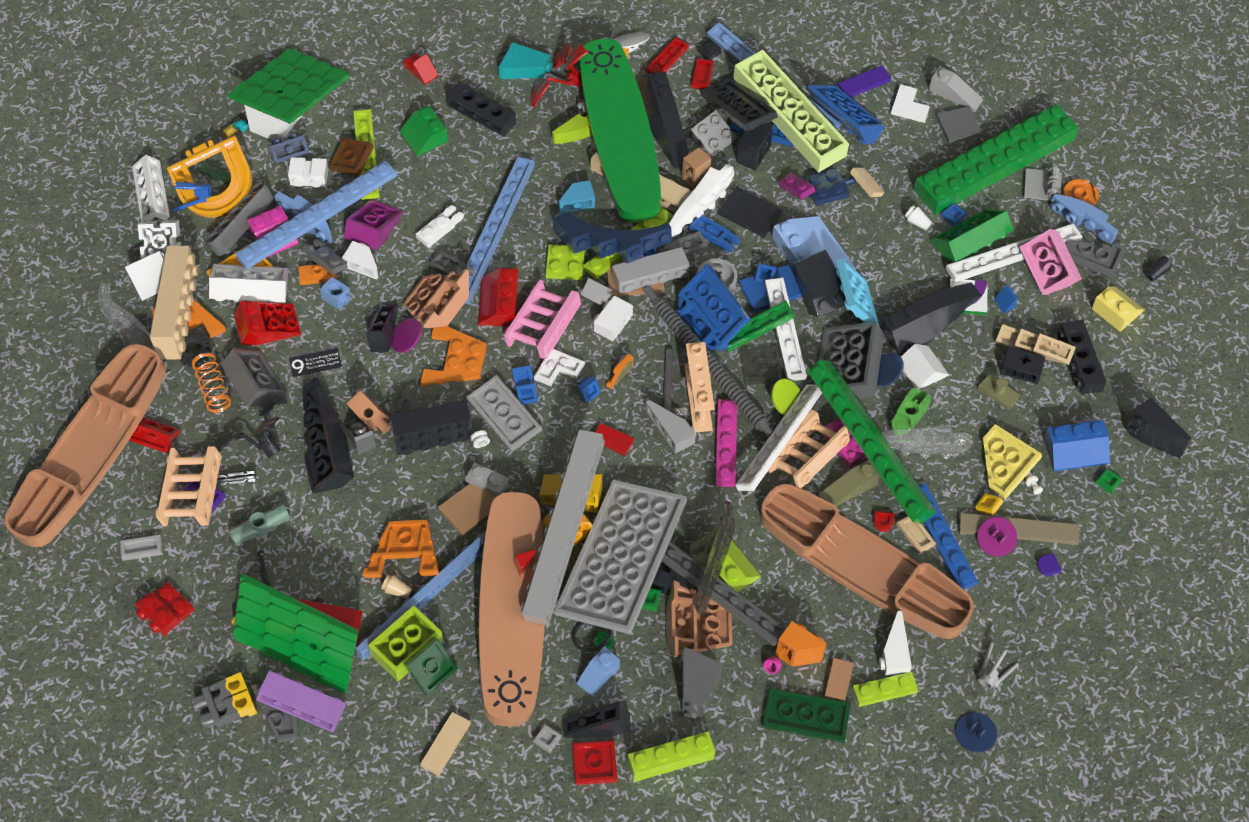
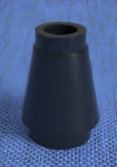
(1159, 267)

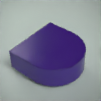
(1048, 565)

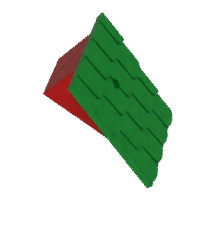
(298, 632)

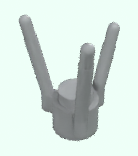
(989, 676)

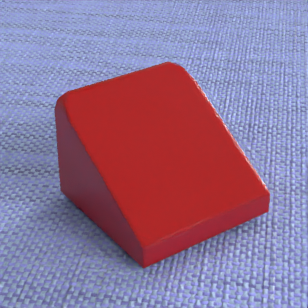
(523, 560)

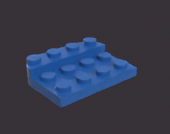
(711, 309)

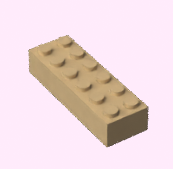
(174, 302)

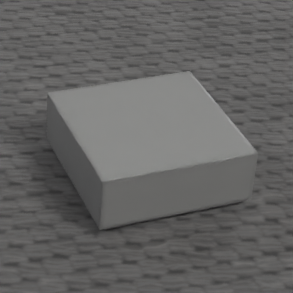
(547, 738)

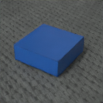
(953, 214)

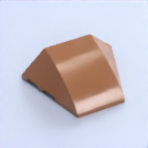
(438, 298)
(695, 630)

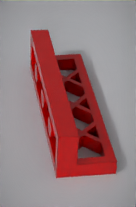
(155, 435)

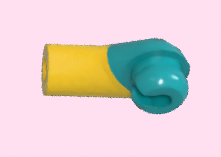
(232, 128)

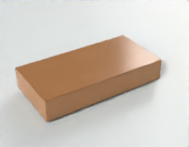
(839, 679)

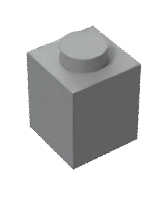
(596, 292)

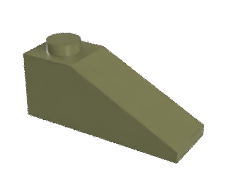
(851, 484)

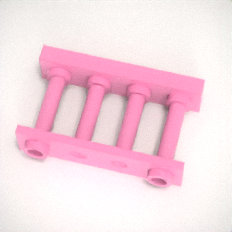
(552, 331)

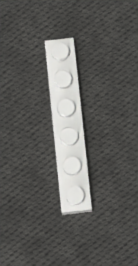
(786, 333)

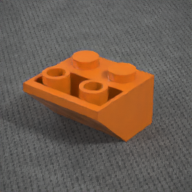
(800, 646)

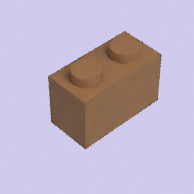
(695, 167)

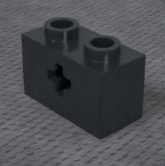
(1023, 365)

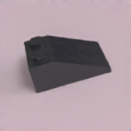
(819, 284)
(1157, 429)

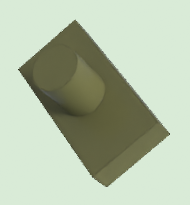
(999, 391)

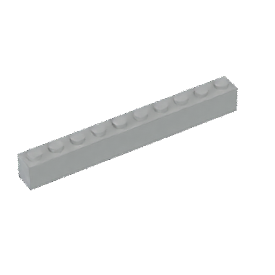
(563, 527)

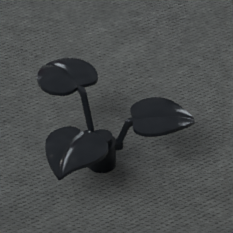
(268, 442)

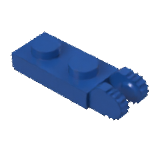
(714, 233)

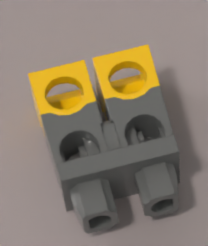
(226, 701)

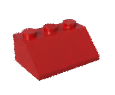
(499, 297)

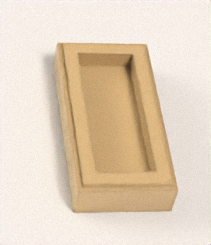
(867, 182)
(916, 535)

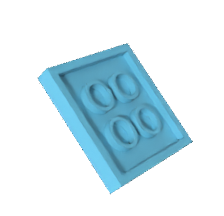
(856, 292)

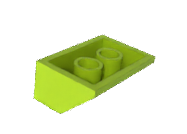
(737, 569)

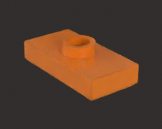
(314, 274)

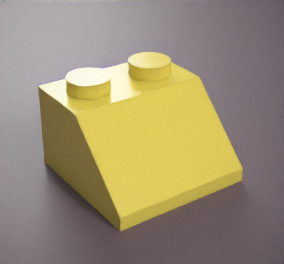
(1116, 307)

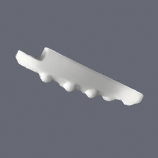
(702, 197)

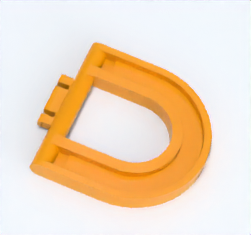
(240, 177)

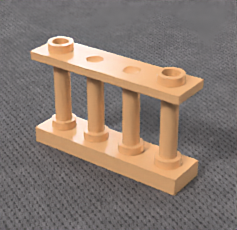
(699, 386)
(812, 464)
(204, 495)

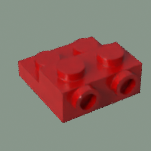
(163, 609)

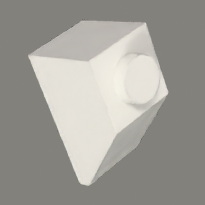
(361, 260)

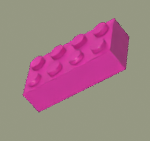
(851, 453)

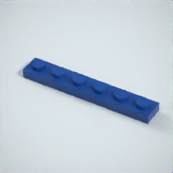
(948, 546)

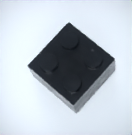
(754, 145)

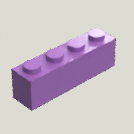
(301, 701)

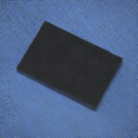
(750, 212)

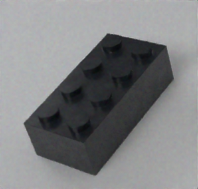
(431, 427)

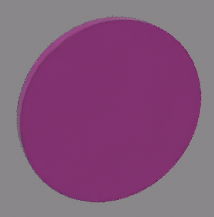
(406, 335)
(997, 537)

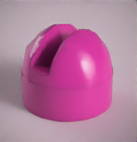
(768, 665)

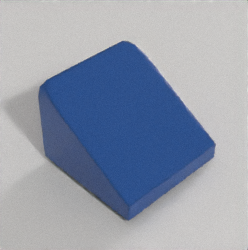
(765, 272)
(1006, 299)

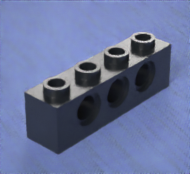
(481, 109)
(1088, 363)

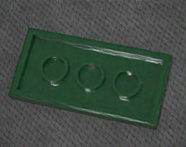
(806, 715)

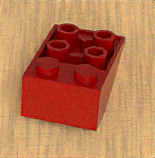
(265, 322)

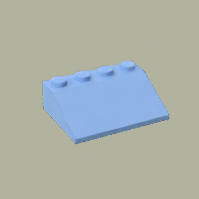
(805, 237)

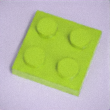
(564, 263)

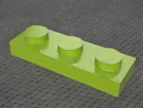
(885, 689)

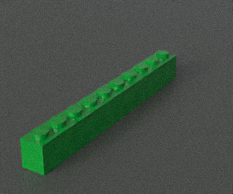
(872, 442)

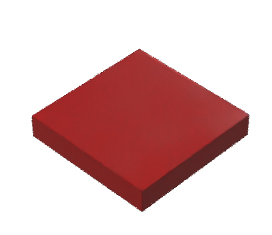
(595, 762)

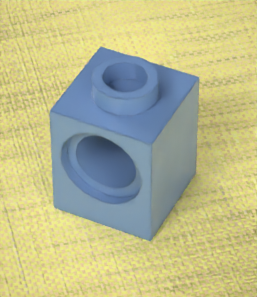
(334, 287)

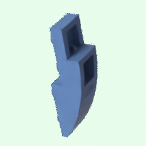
(297, 206)
(1080, 212)

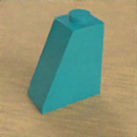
(524, 63)

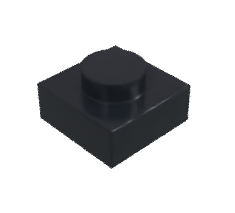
(709, 50)

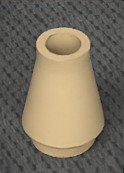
(394, 586)

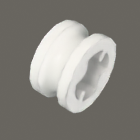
(480, 439)

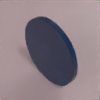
(890, 369)
(976, 732)

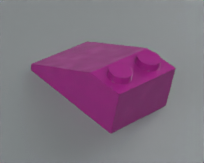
(372, 224)

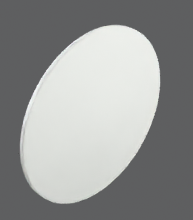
(632, 40)

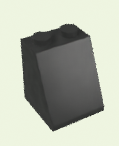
(699, 683)

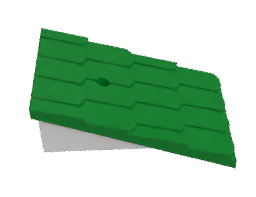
(285, 91)

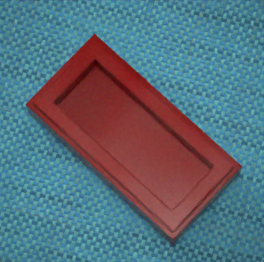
(702, 73)
(615, 440)

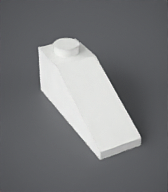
(896, 652)

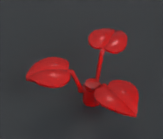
(573, 76)

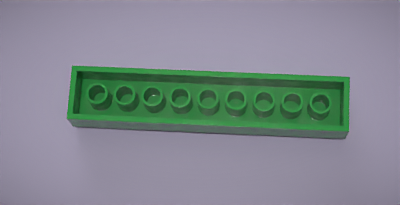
(995, 159)

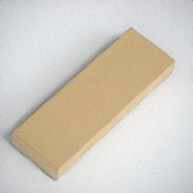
(445, 744)

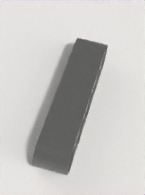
(236, 222)

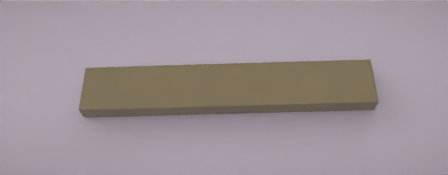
(1026, 529)

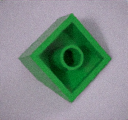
(424, 131)

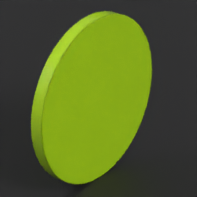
(784, 395)

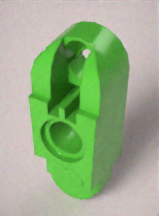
(908, 421)

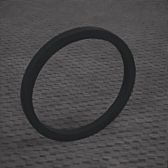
(593, 648)

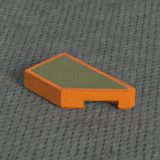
(620, 370)

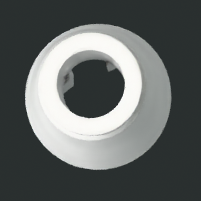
(918, 218)

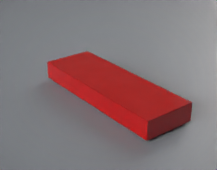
(667, 56)

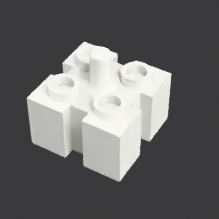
(158, 237)

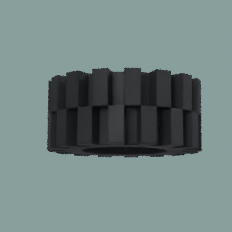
(195, 339)

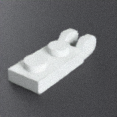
(439, 226)

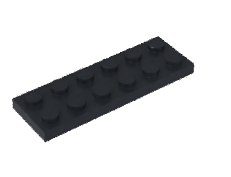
(738, 104)

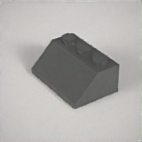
(252, 377)

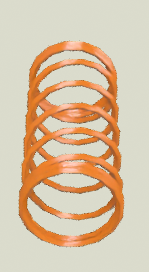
(214, 398)

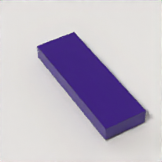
(865, 81)

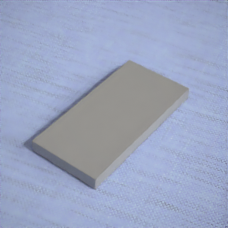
(504, 413)

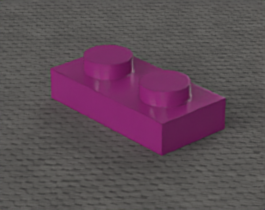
(796, 186)

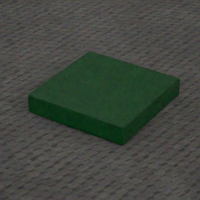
(430, 666)

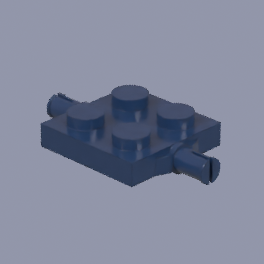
(829, 186)

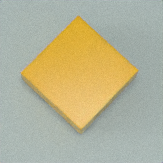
(989, 504)

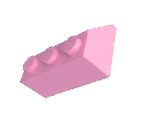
(1050, 262)

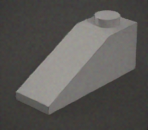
(954, 89)
(672, 427)

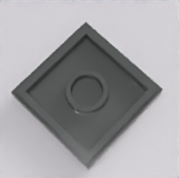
(959, 125)

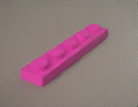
(726, 443)

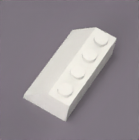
(253, 284)

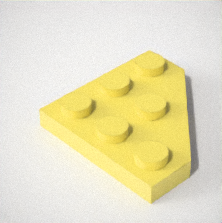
(1007, 460)

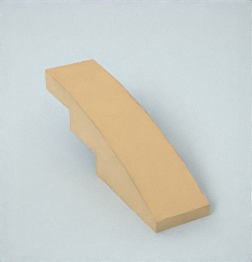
(1041, 344)

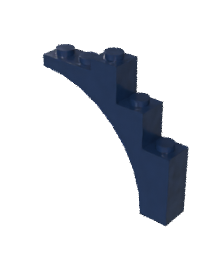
(605, 242)

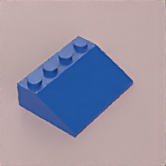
(847, 112)

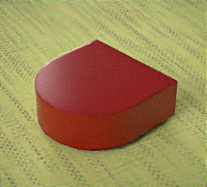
(883, 521)

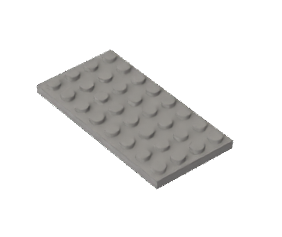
(621, 556)

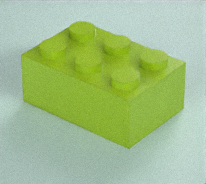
(402, 641)

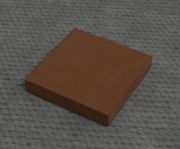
(351, 156)

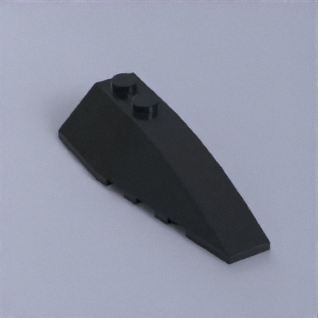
(664, 117)
(927, 317)
(327, 451)

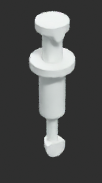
(1032, 481)

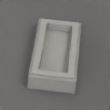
(141, 547)

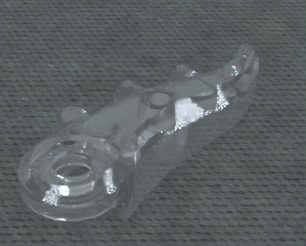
(128, 327)
(929, 441)

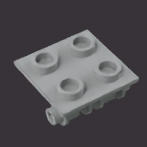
(713, 133)
(1042, 184)

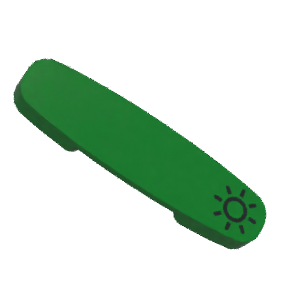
(621, 131)

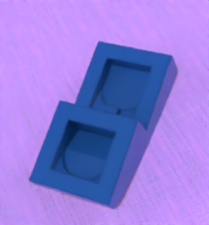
(524, 385)

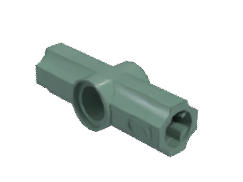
(269, 518)

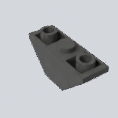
(360, 436)

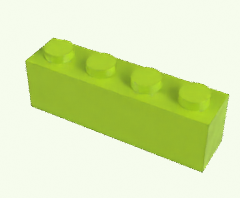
(671, 756)

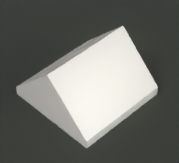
(922, 366)

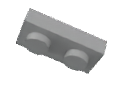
(487, 479)

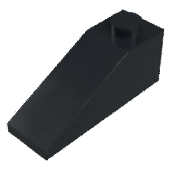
(382, 328)
(598, 722)

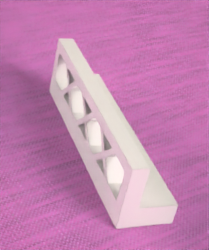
(153, 186)

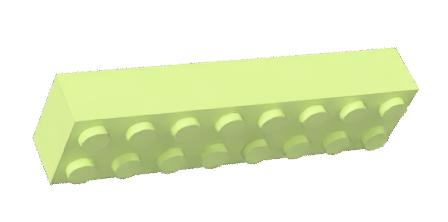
(796, 114)

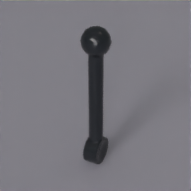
(261, 554)

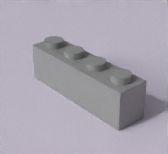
(650, 270)

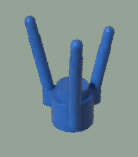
(202, 191)

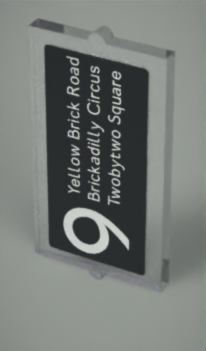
(315, 363)

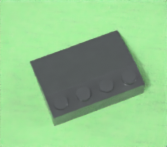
(855, 355)

